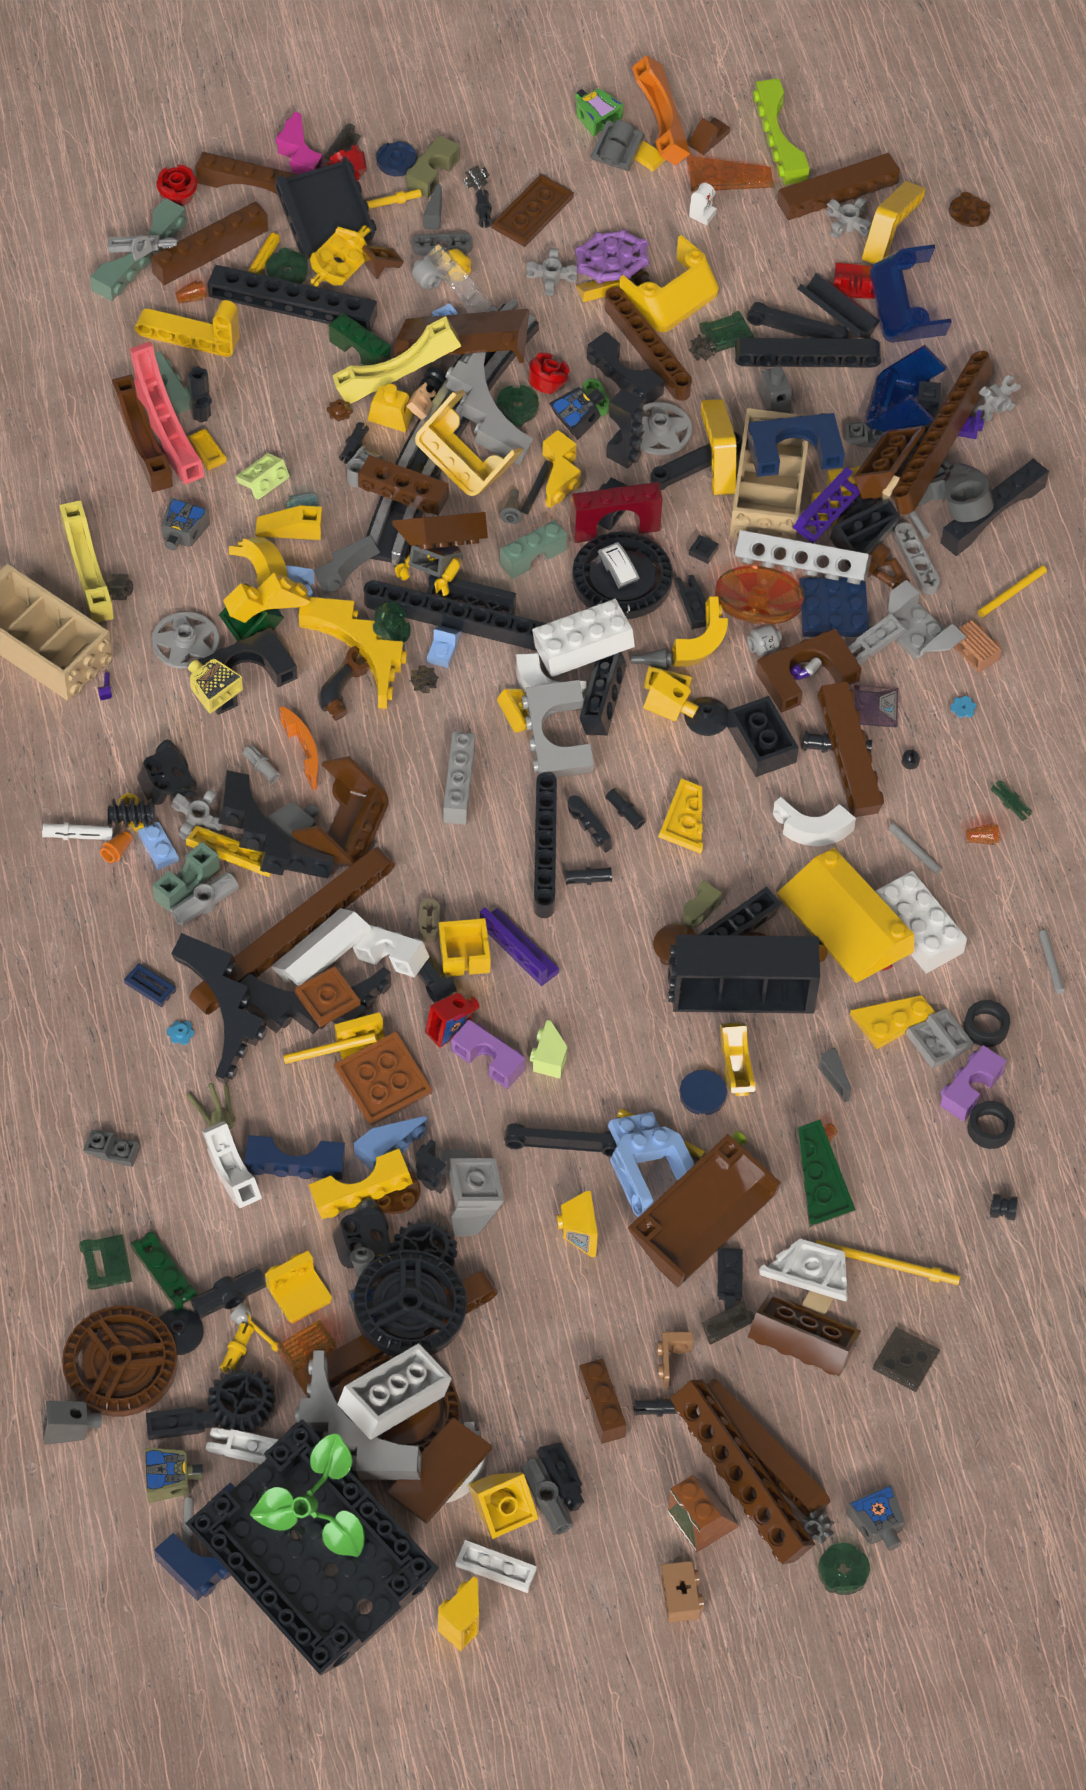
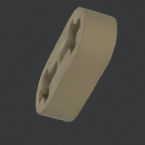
(424, 920)

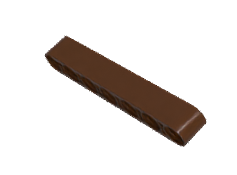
(648, 343)
(777, 1462)

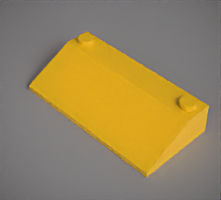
(847, 916)

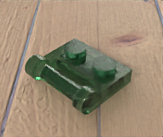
(726, 336)
(113, 1259)

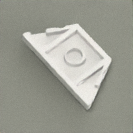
(811, 1268)

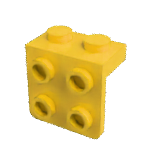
(297, 1287)

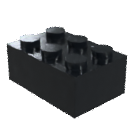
(762, 736)

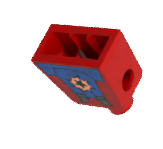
(448, 1017)

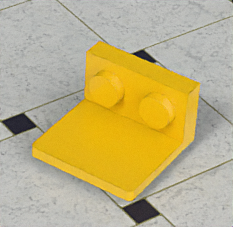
(358, 1027)

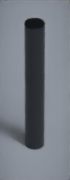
(536, 487)

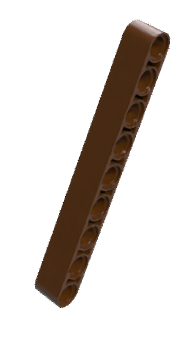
(360, 1353)

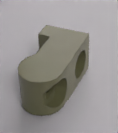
(699, 909)

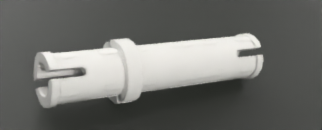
(77, 831)

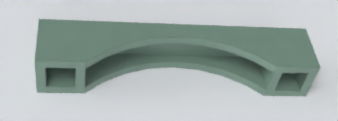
(115, 275)

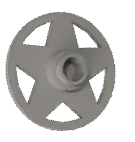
(664, 428)
(184, 639)

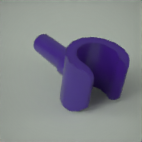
(105, 691)

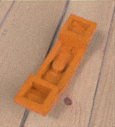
(294, 726)

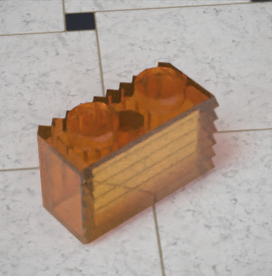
(299, 1348)

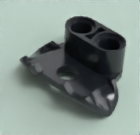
(157, 776)
(355, 1232)

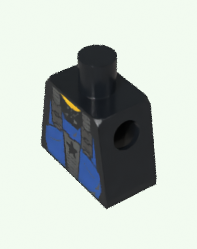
(577, 410)

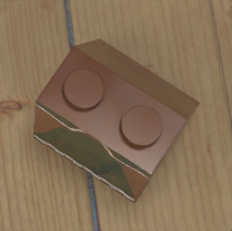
(699, 1513)

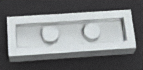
(496, 1566)

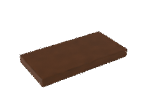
(532, 210)
(443, 1470)

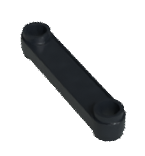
(760, 314)
(686, 465)
(518, 1137)

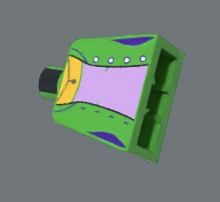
(597, 109)

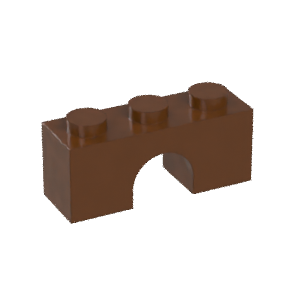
(605, 1405)

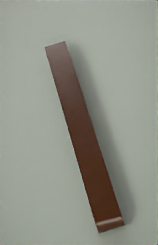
(942, 433)
(301, 922)

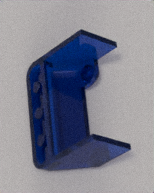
(892, 302)
(895, 389)

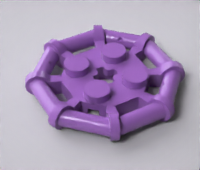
(612, 256)

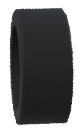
(992, 1008)
(996, 1109)

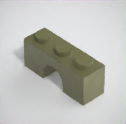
(440, 154)

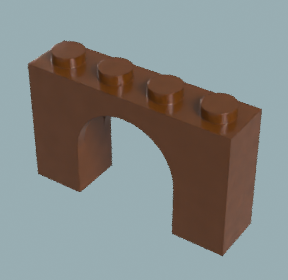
(828, 647)

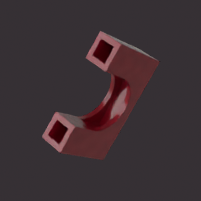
(591, 506)

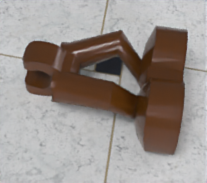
(879, 559)

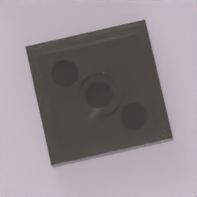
(906, 1359)

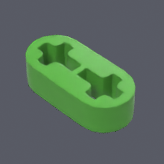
(594, 383)

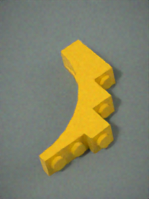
(341, 621)

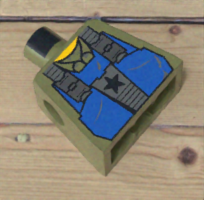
(169, 1473)

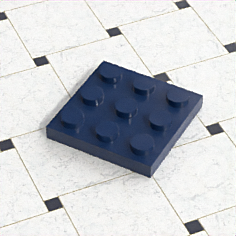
(833, 606)

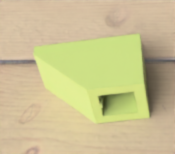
(551, 1052)

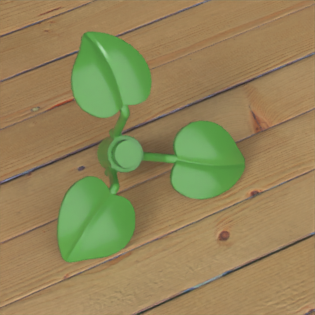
(281, 1511)

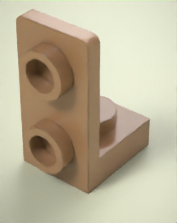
(672, 1342)

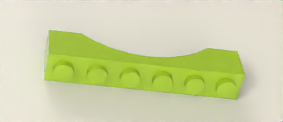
(790, 161)

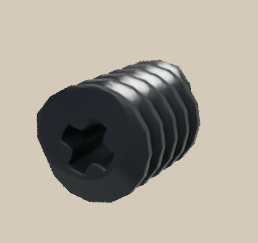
(131, 813)

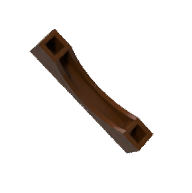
(220, 171)
(134, 417)

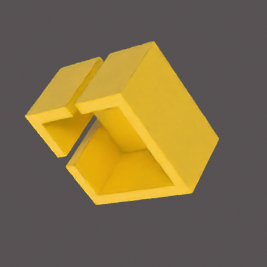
(464, 947)

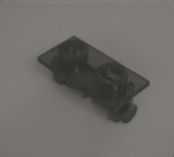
(344, 141)
(727, 1322)

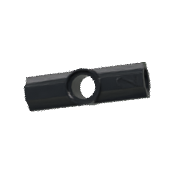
(199, 394)
(228, 1292)

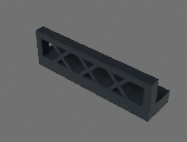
(840, 306)
(477, 594)

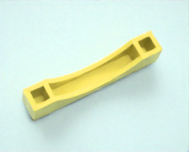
(361, 381)
(85, 562)

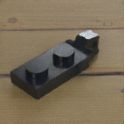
(729, 1275)
(179, 1422)
(562, 1474)

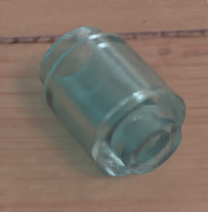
(302, 499)

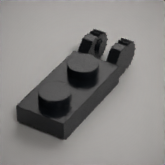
(692, 602)
(589, 822)

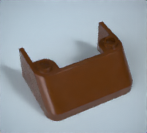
(357, 818)

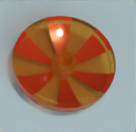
(759, 595)

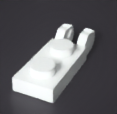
(240, 1445)

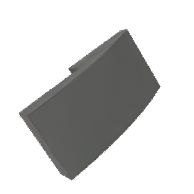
(861, 435)
(112, 1149)

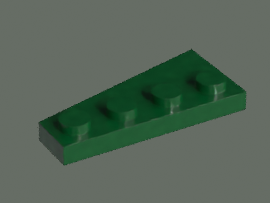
(823, 1181)

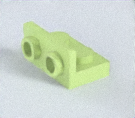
(264, 475)

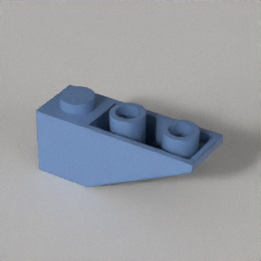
(388, 1138)

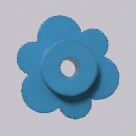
(963, 707)
(182, 1037)

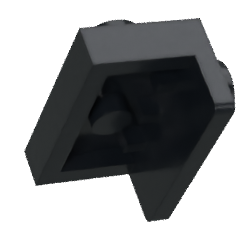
(430, 1169)

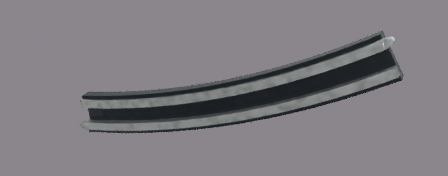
(390, 542)

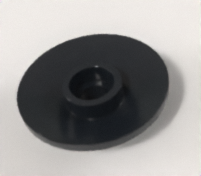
(708, 723)
(190, 1335)

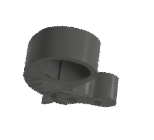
(957, 484)

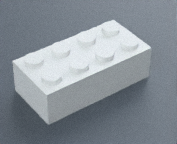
(583, 637)
(935, 933)
(394, 1391)

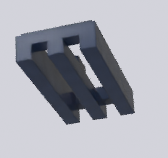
(170, 989)

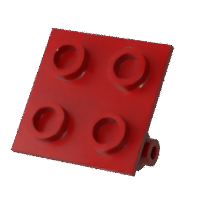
(854, 280)

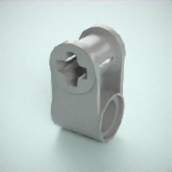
(356, 464)

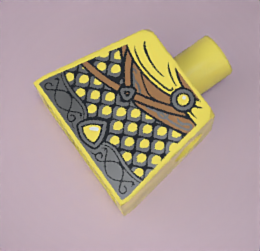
(214, 683)

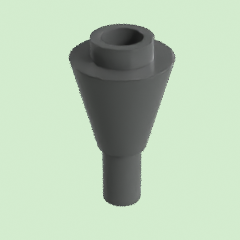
(511, 512)
(659, 658)
(361, 1259)

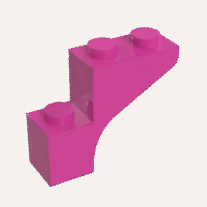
(292, 145)

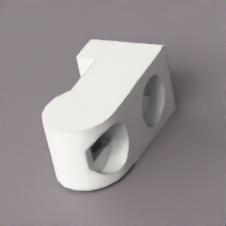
(701, 204)

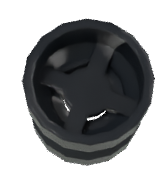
(433, 378)
(1002, 1206)

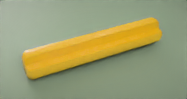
(264, 253)

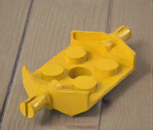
(342, 244)

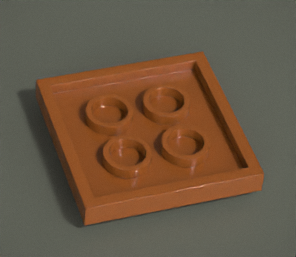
(382, 1078)

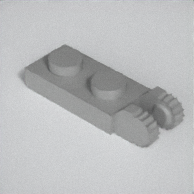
(877, 638)

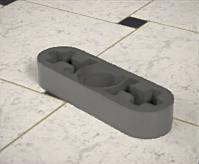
(427, 239)

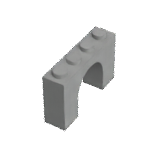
(541, 703)

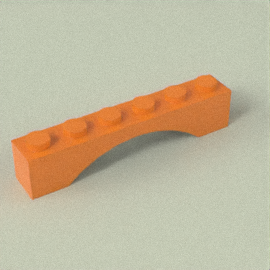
(671, 138)

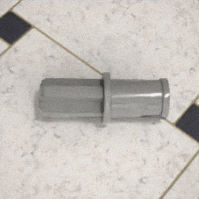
(261, 764)

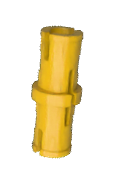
(237, 1347)

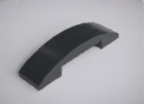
(929, 399)

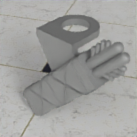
(139, 245)

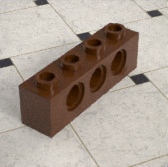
(403, 485)

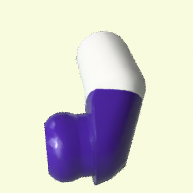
(807, 671)

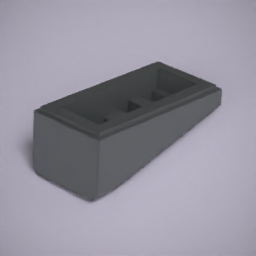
(432, 214)
(833, 1070)

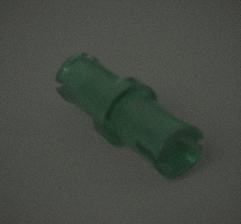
(1011, 800)

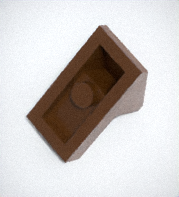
(708, 135)
(380, 257)

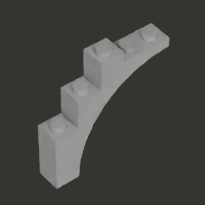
(492, 427)
(371, 1458)

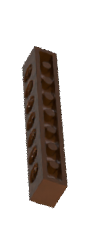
(782, 1517)

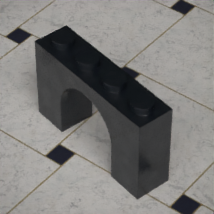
(262, 649)

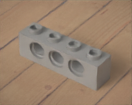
(459, 778)

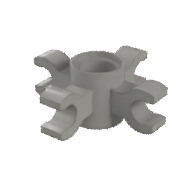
(848, 217)
(551, 272)
(998, 398)
(183, 805)

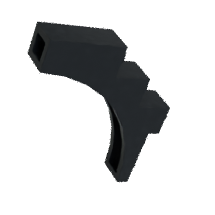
(258, 834)
(280, 1006)
(239, 1026)

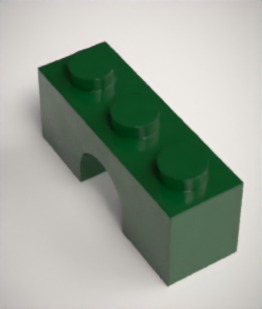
(348, 333)

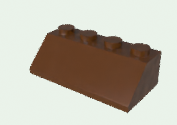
(886, 460)
(443, 530)
(812, 1338)

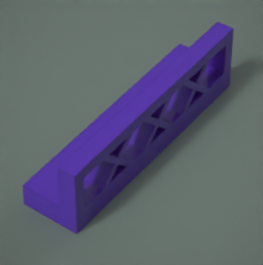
(822, 501)
(519, 946)

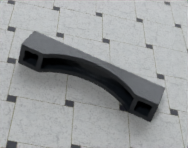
(1019, 486)

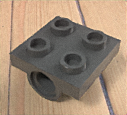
(618, 145)

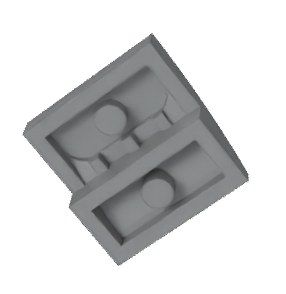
(939, 1038)

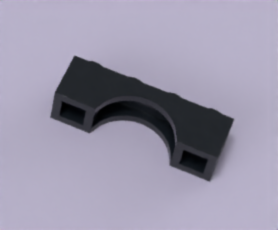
(605, 355)
(628, 414)

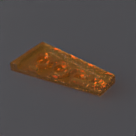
(727, 174)

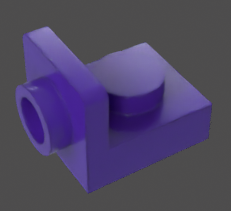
(972, 426)

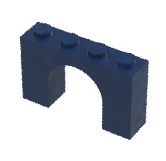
(818, 429)
(192, 1571)

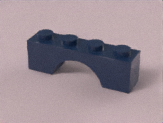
(265, 1158)

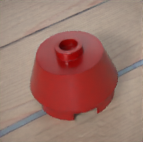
(355, 156)
(177, 184)
(547, 373)

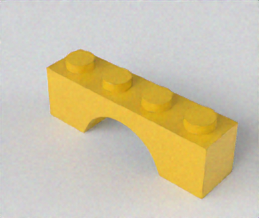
(335, 1197)

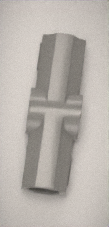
(194, 905)

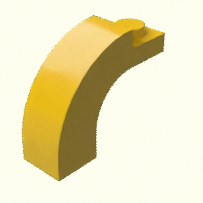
(263, 556)
(694, 651)

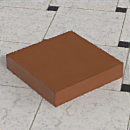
(327, 996)

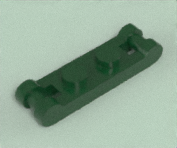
(163, 1270)

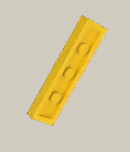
(227, 849)

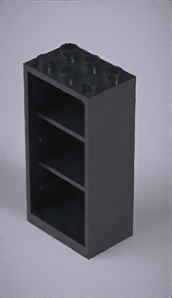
(744, 974)

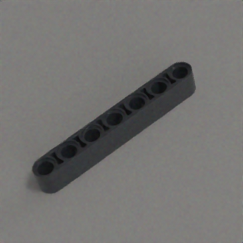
(807, 352)
(545, 853)

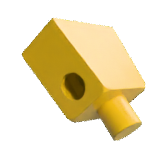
(390, 408)
(669, 698)

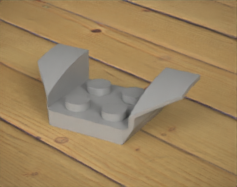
(922, 630)
(474, 1188)

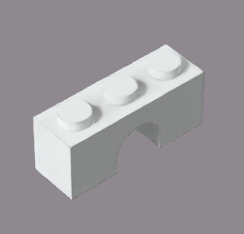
(405, 953)

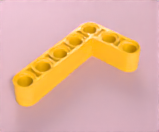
(888, 217)
(213, 338)
(722, 445)

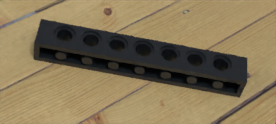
(289, 297)

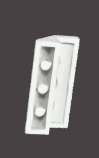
(322, 947)

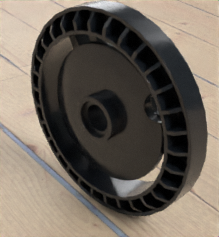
(629, 596)
(412, 1286)

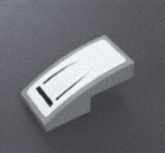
(619, 564)

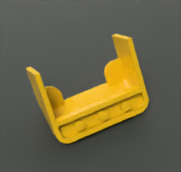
(679, 298)
(453, 456)

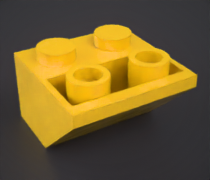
(460, 1616)

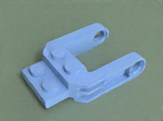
(643, 1140)

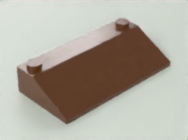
(475, 332)
(703, 1209)

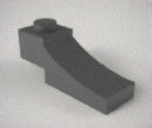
(345, 561)

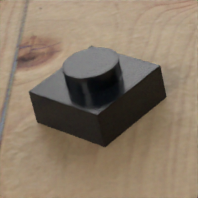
(703, 549)

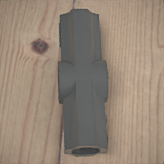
(553, 1508)

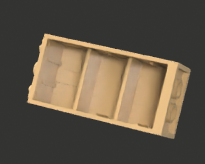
(769, 502)
(49, 636)

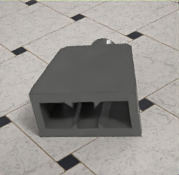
(775, 384)
(293, 818)
(67, 1421)

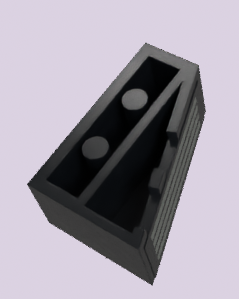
(866, 529)

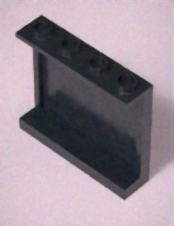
(321, 203)

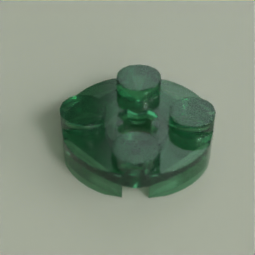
(288, 258)
(518, 414)
(391, 622)
(852, 1558)

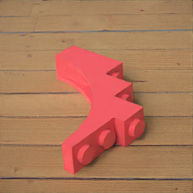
(161, 414)

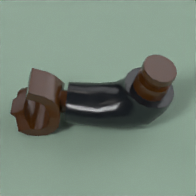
(331, 692)

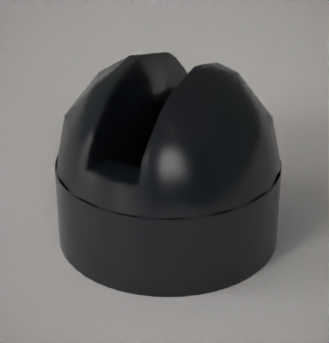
(906, 760)

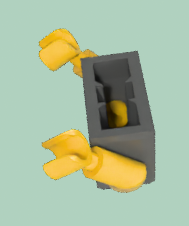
(436, 561)

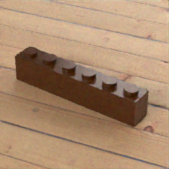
(838, 185)
(209, 243)
(850, 749)

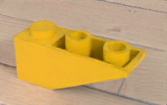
(292, 523)

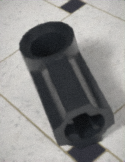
(436, 983)

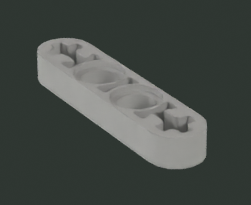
(916, 558)

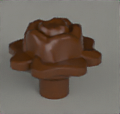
(339, 410)

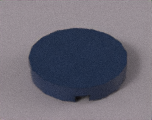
(396, 158)
(703, 1092)

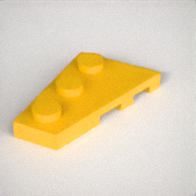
(684, 817)
(890, 1020)

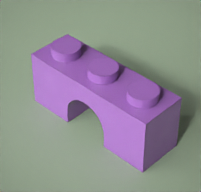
(475, 1041)
(982, 1068)

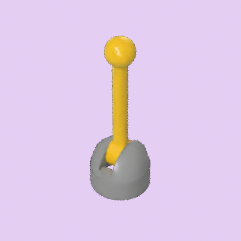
(243, 1314)

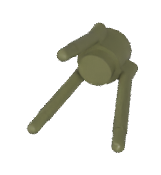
(220, 1113)

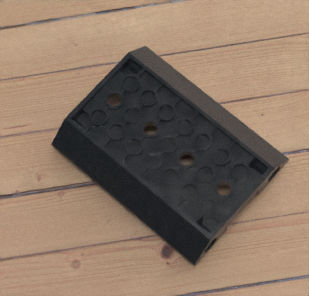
(288, 1573)

